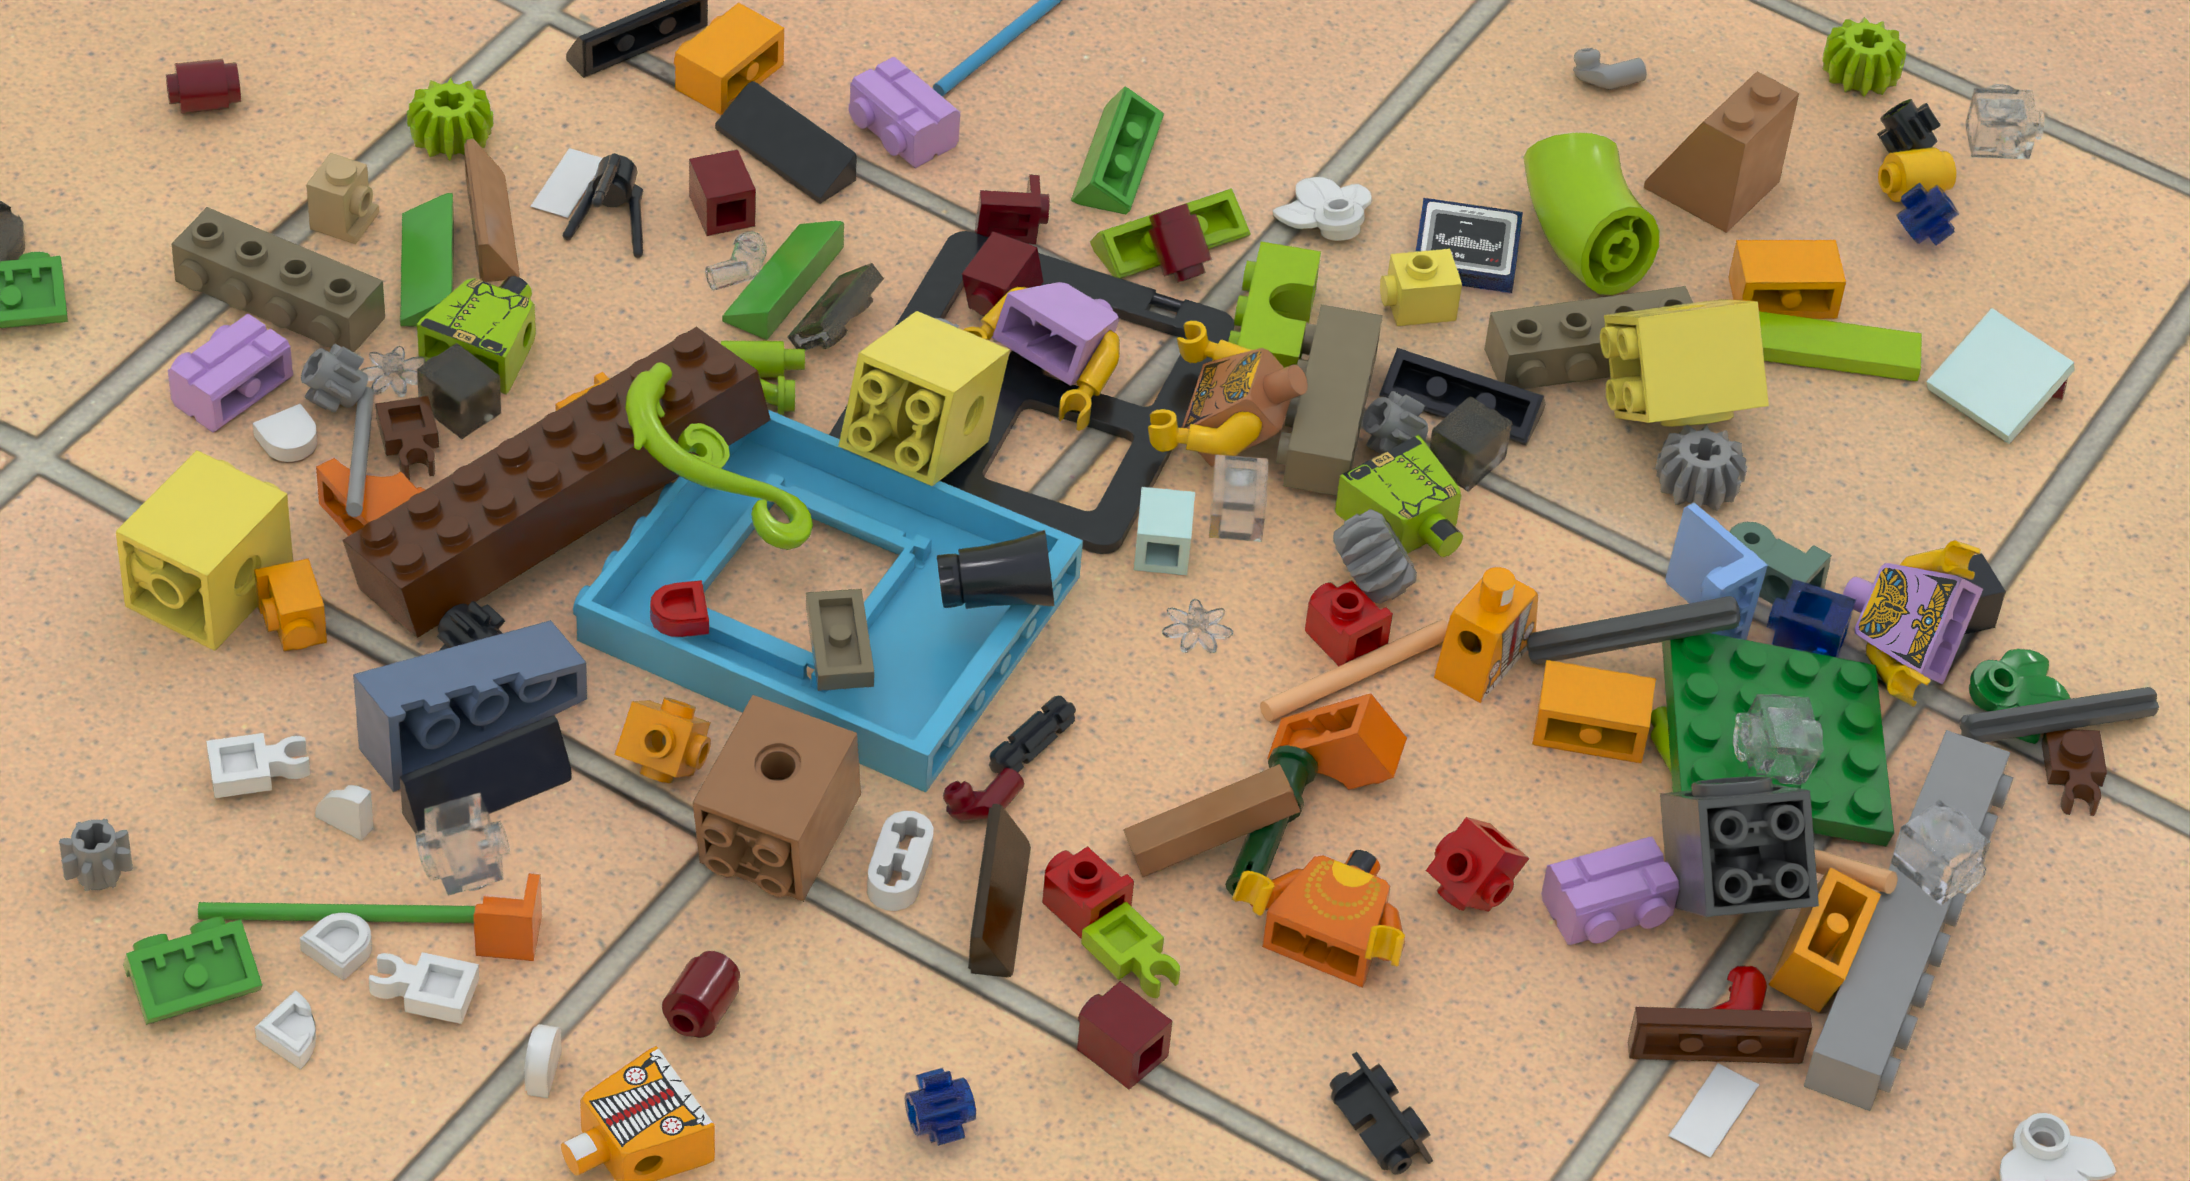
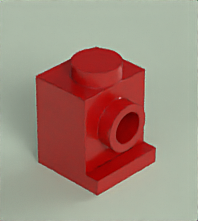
(1346, 622)
(1083, 888)

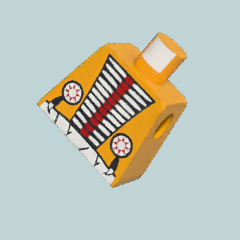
(1499, 620)
(641, 1124)

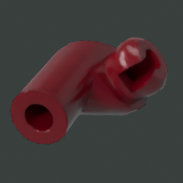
(969, 805)

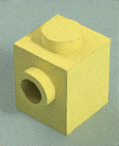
(1422, 287)

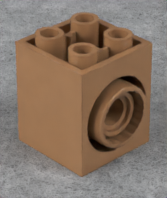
(777, 798)

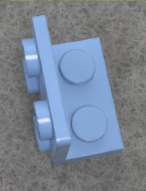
(1714, 565)

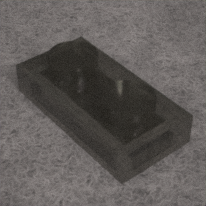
(842, 301)

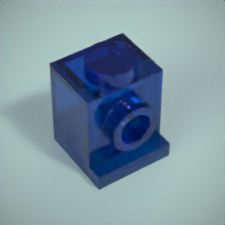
(1811, 619)

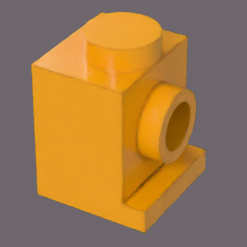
(291, 604)

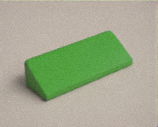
(1118, 153)
(426, 258)
(786, 278)

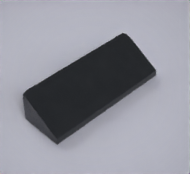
(636, 34)
(788, 143)
(1446, 387)
(498, 769)

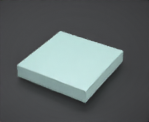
(2000, 375)

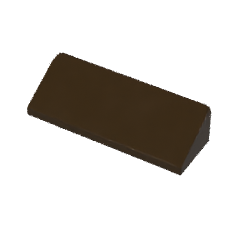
(999, 896)

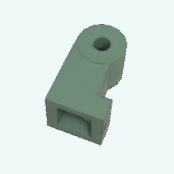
(1783, 560)

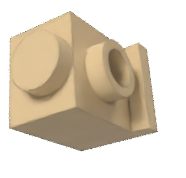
(341, 199)

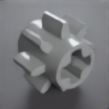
(334, 378)
(1393, 421)
(96, 854)

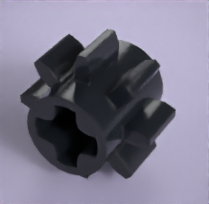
(1908, 127)
(468, 624)

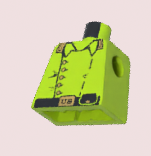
(486, 322)
(1409, 492)

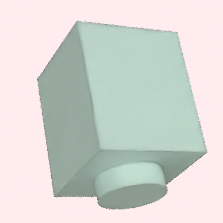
(1164, 531)

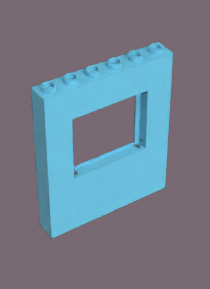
(929, 661)

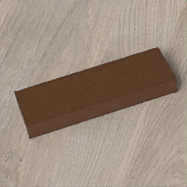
(1719, 1035)

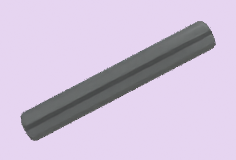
(1634, 630)
(2060, 715)

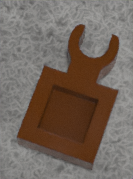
(410, 431)
(2078, 763)

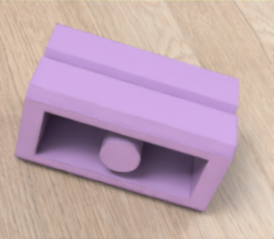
(903, 112)
(229, 372)
(1610, 891)

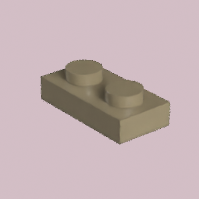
(839, 639)

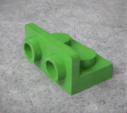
(32, 291)
(192, 969)

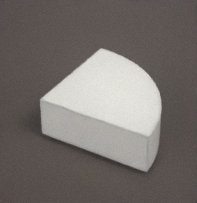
(348, 811)
(289, 1030)

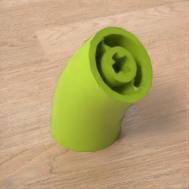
(1590, 211)

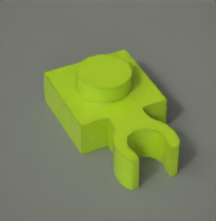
(1130, 944)

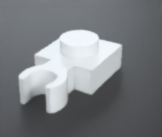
(247, 764)
(433, 988)

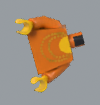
(1328, 915)

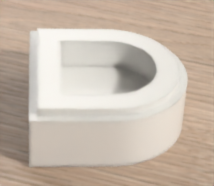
(287, 434)
(338, 943)
(542, 1060)

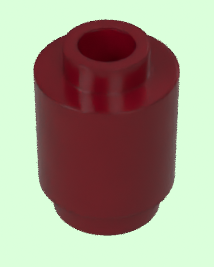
(203, 85)
(1179, 243)
(701, 994)

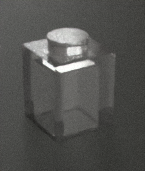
(1238, 498)

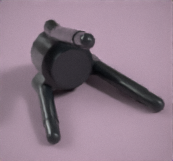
(612, 187)

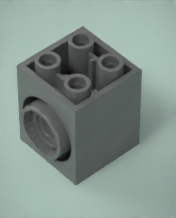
(1740, 846)

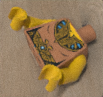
(1235, 401)

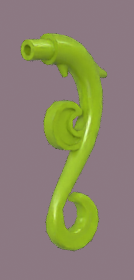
(707, 470)

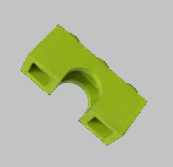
(1278, 302)

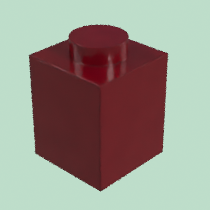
(722, 192)
(997, 269)
(1123, 1034)

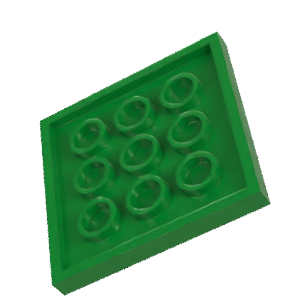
(1720, 675)

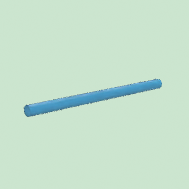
(993, 46)

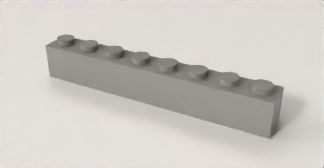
(1902, 940)

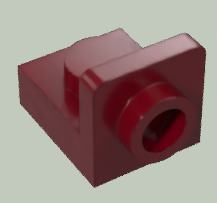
(1013, 213)

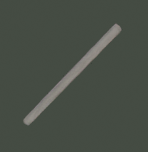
(360, 454)

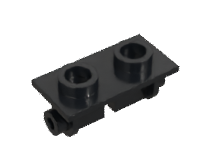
(1396, 1133)

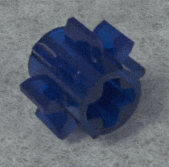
(1927, 214)
(940, 1106)

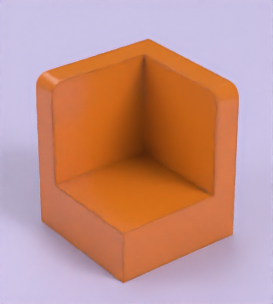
(509, 926)

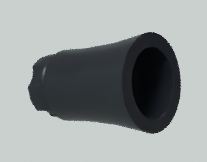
(998, 574)

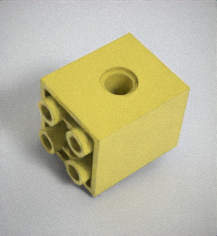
(1685, 362)
(923, 398)
(196, 548)

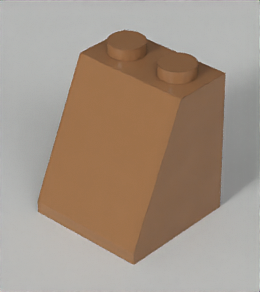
(1731, 155)

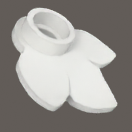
(1326, 206)
(2063, 1158)

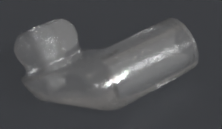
(743, 265)

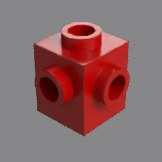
(1476, 866)

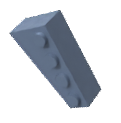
(464, 697)

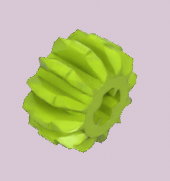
(1864, 56)
(448, 116)

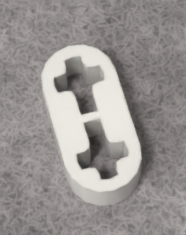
(889, 858)

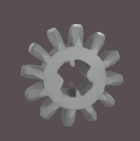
(1701, 467)
(1374, 556)

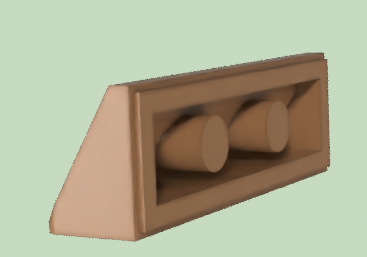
(490, 215)
(1211, 820)

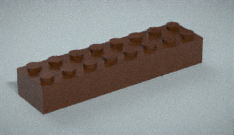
(545, 486)

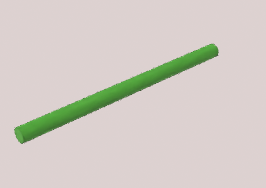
(317, 912)

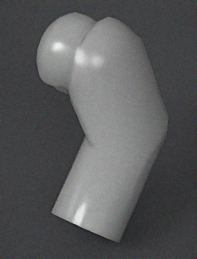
(1604, 75)

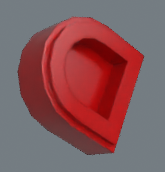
(680, 609)

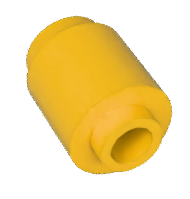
(1908, 168)

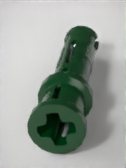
(1263, 843)

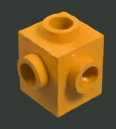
(664, 739)

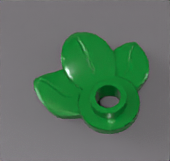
(2015, 682)

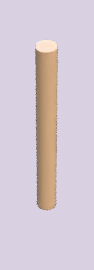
(1353, 671)

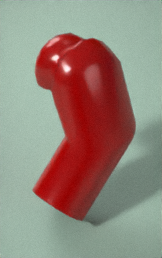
(1747, 989)

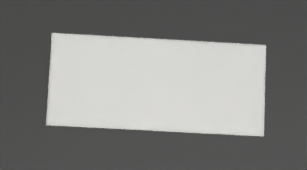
(567, 183)
(1713, 1110)

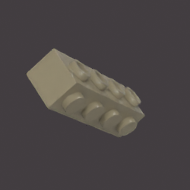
(278, 280)
(1562, 339)
(1331, 411)

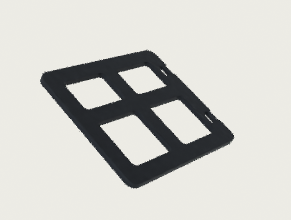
(1028, 388)

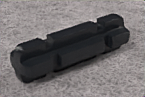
(1033, 735)

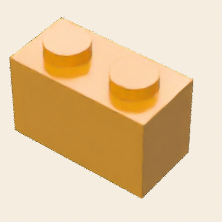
(728, 56)
(1789, 276)
(1594, 711)
(1825, 940)

